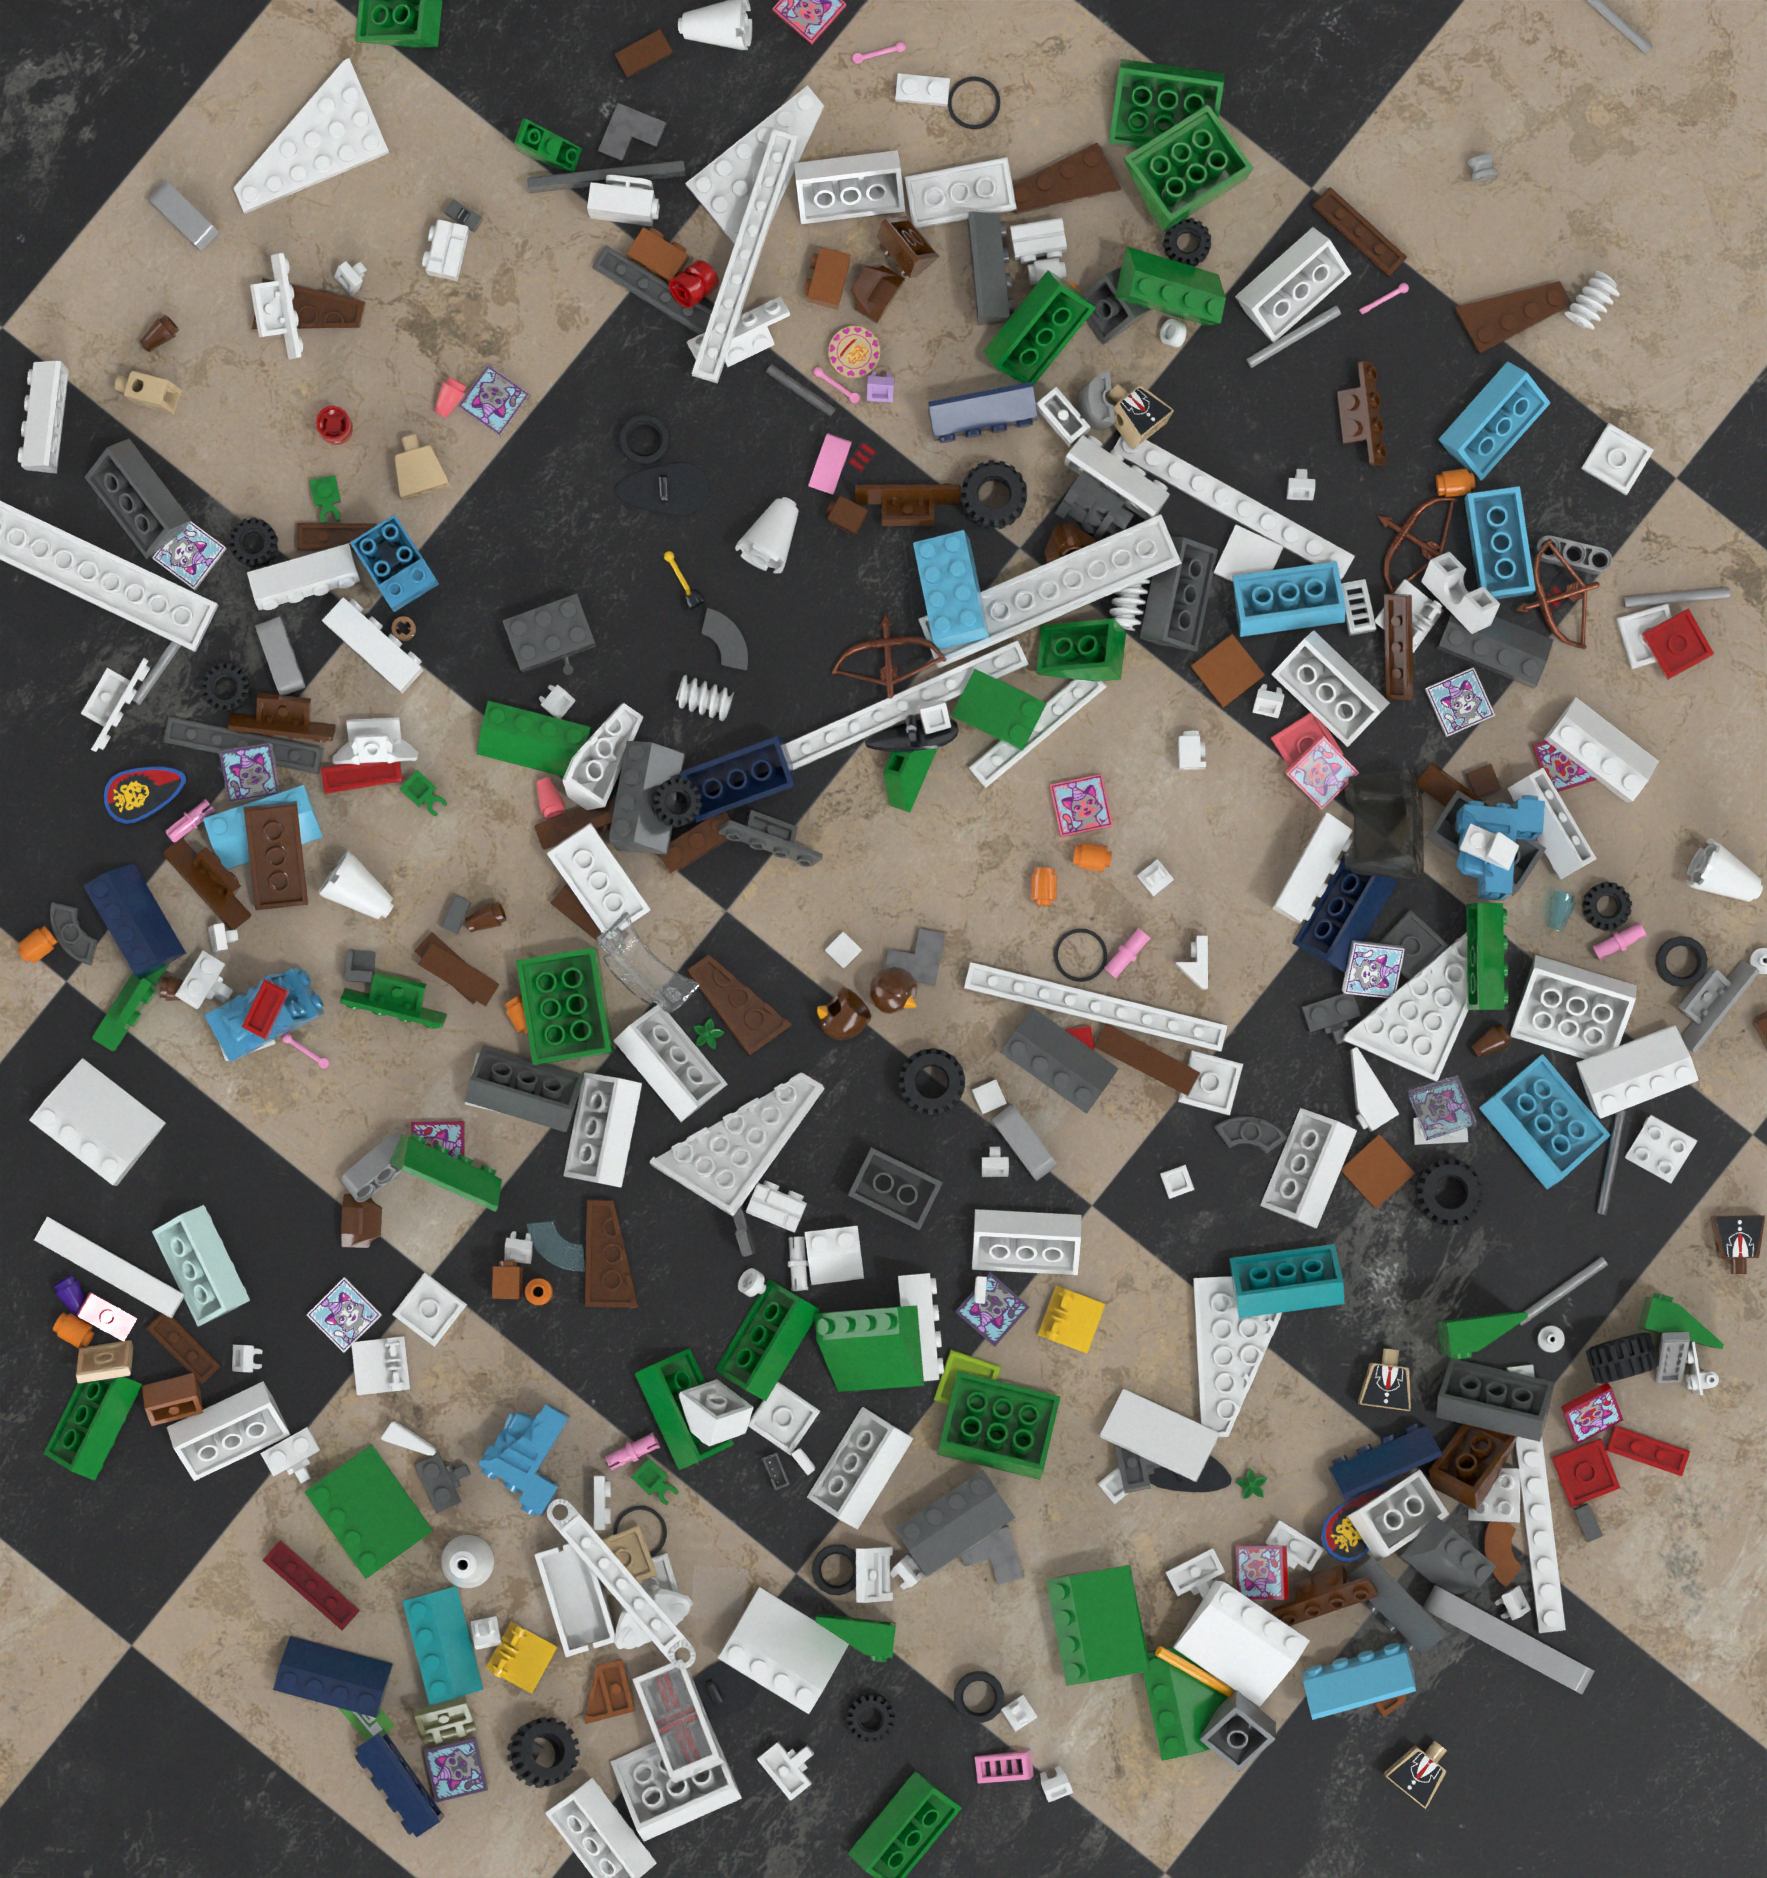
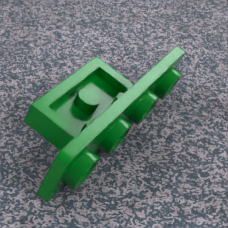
(395, 998)
(126, 1009)

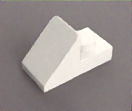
(1489, 846)
(1198, 970)

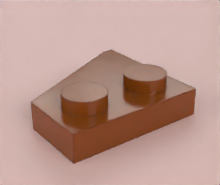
(609, 1693)

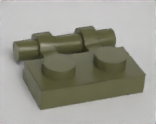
(445, 1720)

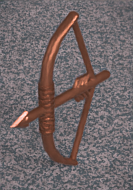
(1429, 548)
(1572, 592)
(888, 671)

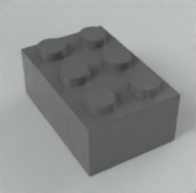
(549, 633)
(895, 1189)

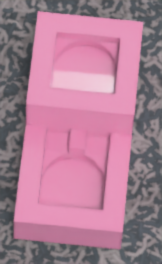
(830, 463)

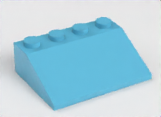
(1544, 1122)

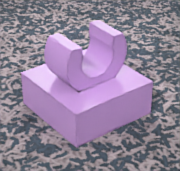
(880, 388)

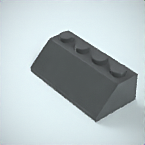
(989, 268)
(137, 497)
(1180, 597)
(1499, 649)
(633, 821)
(1445, 836)
(1059, 1060)
(523, 1089)
(1495, 1399)
(954, 1523)
(1398, 1607)

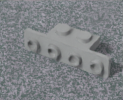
(1712, 1000)

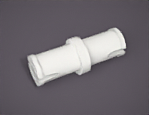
(798, 1263)

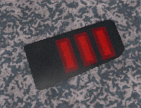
(859, 461)
(1558, 585)

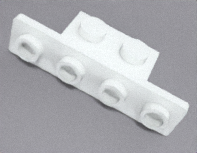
(275, 308)
(751, 332)
(109, 698)

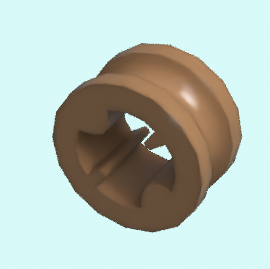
(402, 636)

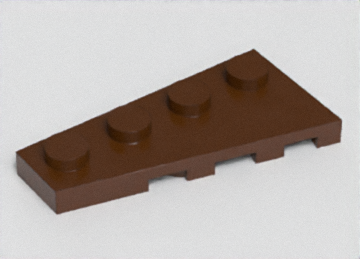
(1070, 179)
(323, 309)
(1507, 315)
(743, 1013)
(607, 1267)

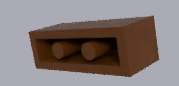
(695, 843)

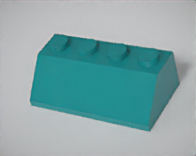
(1287, 1281)
(443, 1645)

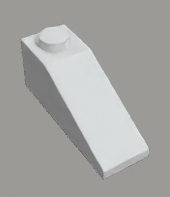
(1370, 1097)

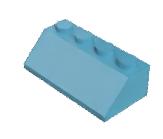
(1494, 420)
(1288, 599)
(229, 833)
(1359, 1680)

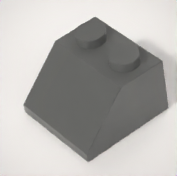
(1111, 314)
(1239, 1731)

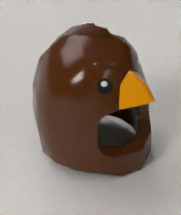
(893, 990)
(844, 1015)

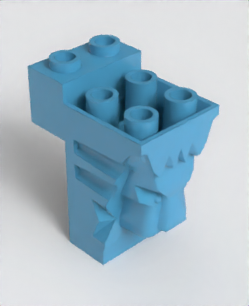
(394, 563)
(1516, 821)
(298, 1009)
(520, 1454)

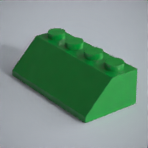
(1171, 287)
(1039, 329)
(530, 738)
(1486, 956)
(446, 1171)
(767, 1340)
(661, 1388)
(91, 1424)
(904, 1829)

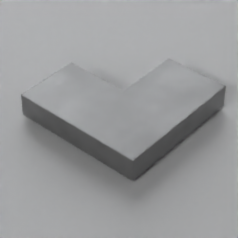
(629, 125)
(925, 961)
(744, 1233)
(1001, 1551)

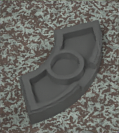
(728, 639)
(70, 934)
(1252, 1131)

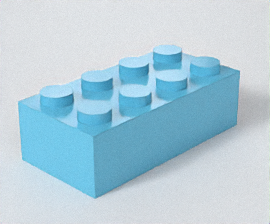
(1500, 542)
(951, 590)

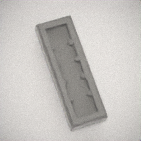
(1672, 1357)

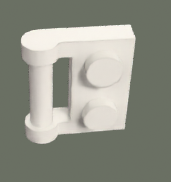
(873, 1574)

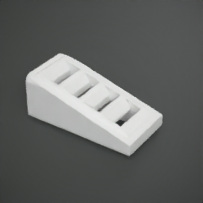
(1360, 628)
(403, 1437)

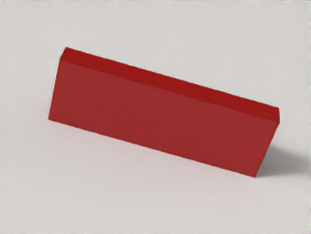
(1647, 1450)

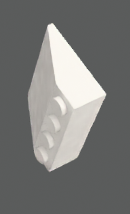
(1572, 1009)
(98, 1122)
(1240, 1643)
(783, 1650)
(659, 1802)

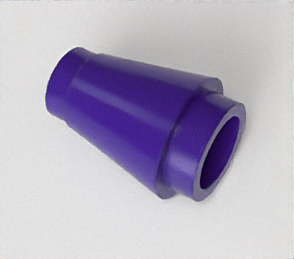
(70, 1293)

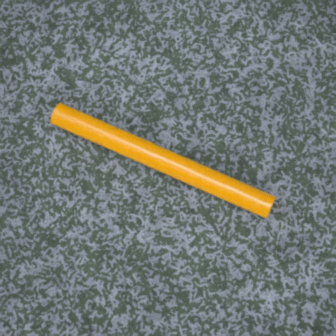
(1194, 1671)

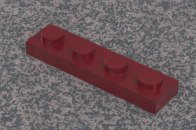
(311, 1585)

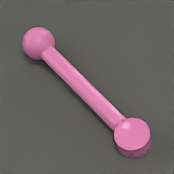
(858, 58)
(1403, 288)
(853, 397)
(323, 1062)

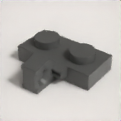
(1332, 1015)
(1134, 1470)
(441, 1481)

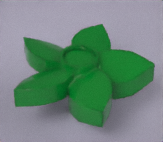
(708, 1034)
(1252, 1484)

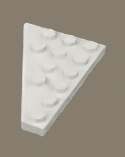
(321, 141)
(729, 180)
(1421, 1017)
(736, 1152)
(1226, 1351)

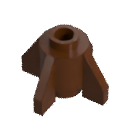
(1065, 540)

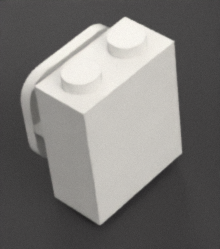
(623, 201)

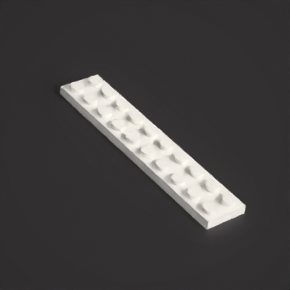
(103, 578)
(1069, 584)

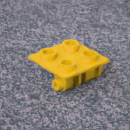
(1071, 1319)
(521, 1657)

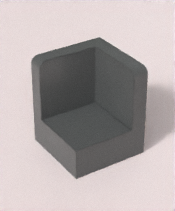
(360, 966)

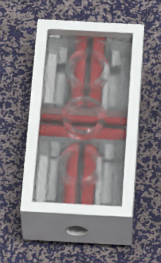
(678, 1721)

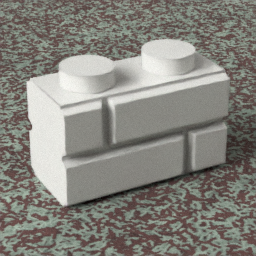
(1038, 240)
(446, 250)
(1062, 417)
(776, 1207)

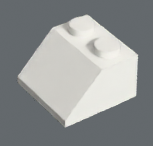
(834, 1255)
(715, 1412)

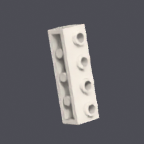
(303, 577)
(372, 645)
(1560, 836)

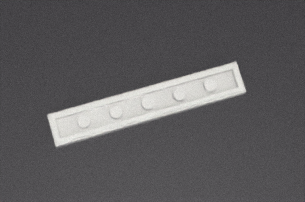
(1055, 713)
(109, 1267)

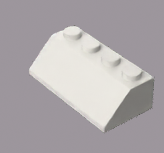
(849, 187)
(1293, 284)
(44, 416)
(1141, 494)
(1330, 688)
(1602, 750)
(1313, 868)
(670, 1062)
(1637, 1071)
(602, 1129)
(1308, 1168)
(1026, 1242)
(918, 1291)
(228, 1431)
(860, 1468)
(600, 1834)

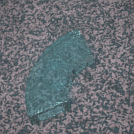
(555, 1248)

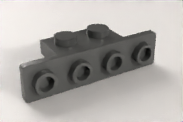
(770, 835)

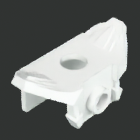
(374, 742)
(673, 1604)

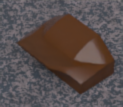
(875, 291)
(360, 1222)

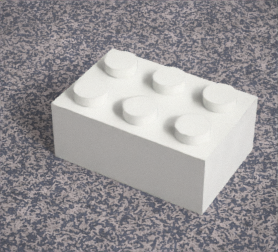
(1397, 1515)

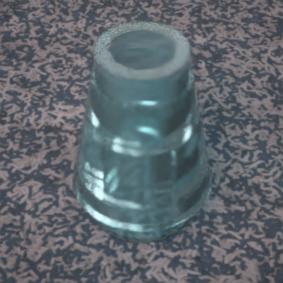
(1560, 909)

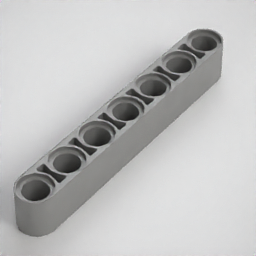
(1508, 1639)

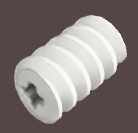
(1593, 300)
(1127, 605)
(704, 698)

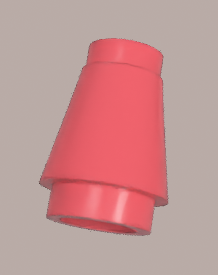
(449, 396)
(550, 801)

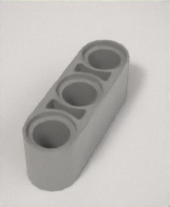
(183, 215)
(1585, 552)
(280, 656)
(1024, 1142)
(372, 1170)

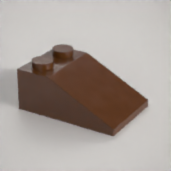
(906, 245)
(1471, 1464)

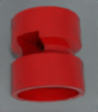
(694, 284)
(334, 425)

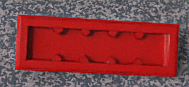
(354, 777)

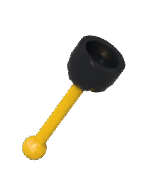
(692, 598)

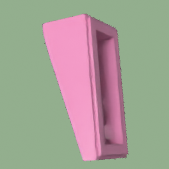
(1005, 1776)

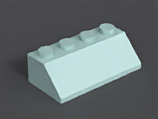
(200, 1265)

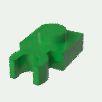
(326, 494)
(421, 790)
(651, 1478)

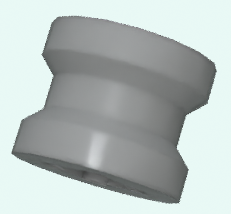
(1482, 167)

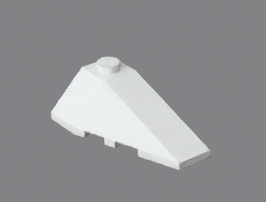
(600, 759)

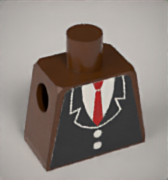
(1738, 1239)

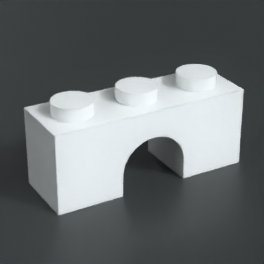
(1446, 582)

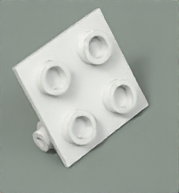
(1424, 612)
(1660, 1148)
(380, 1365)
(1695, 1379)
(1502, 1501)

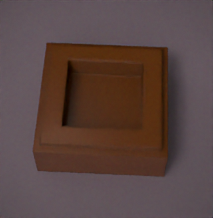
(1483, 781)

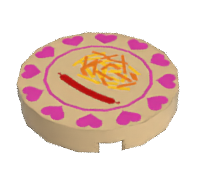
(854, 352)

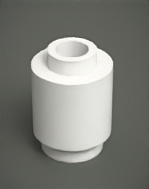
(1040, 267)

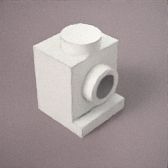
(1190, 751)

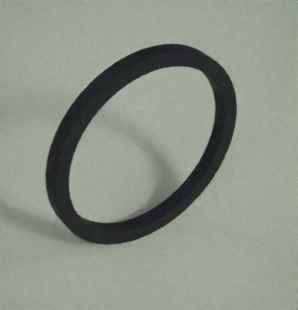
(968, 79)
(1080, 931)
(653, 1512)

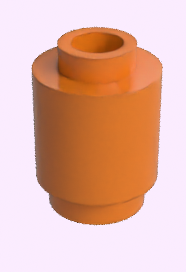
(1455, 483)
(1092, 856)
(1043, 886)
(37, 945)
(516, 1014)
(547, 1291)
(73, 1330)

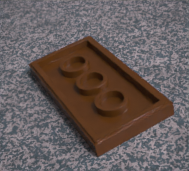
(276, 855)

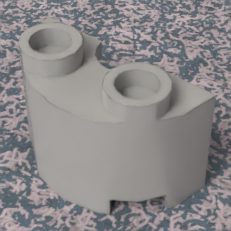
(1093, 404)

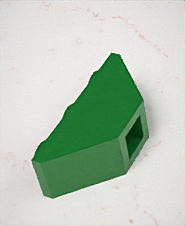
(546, 147)
(905, 776)

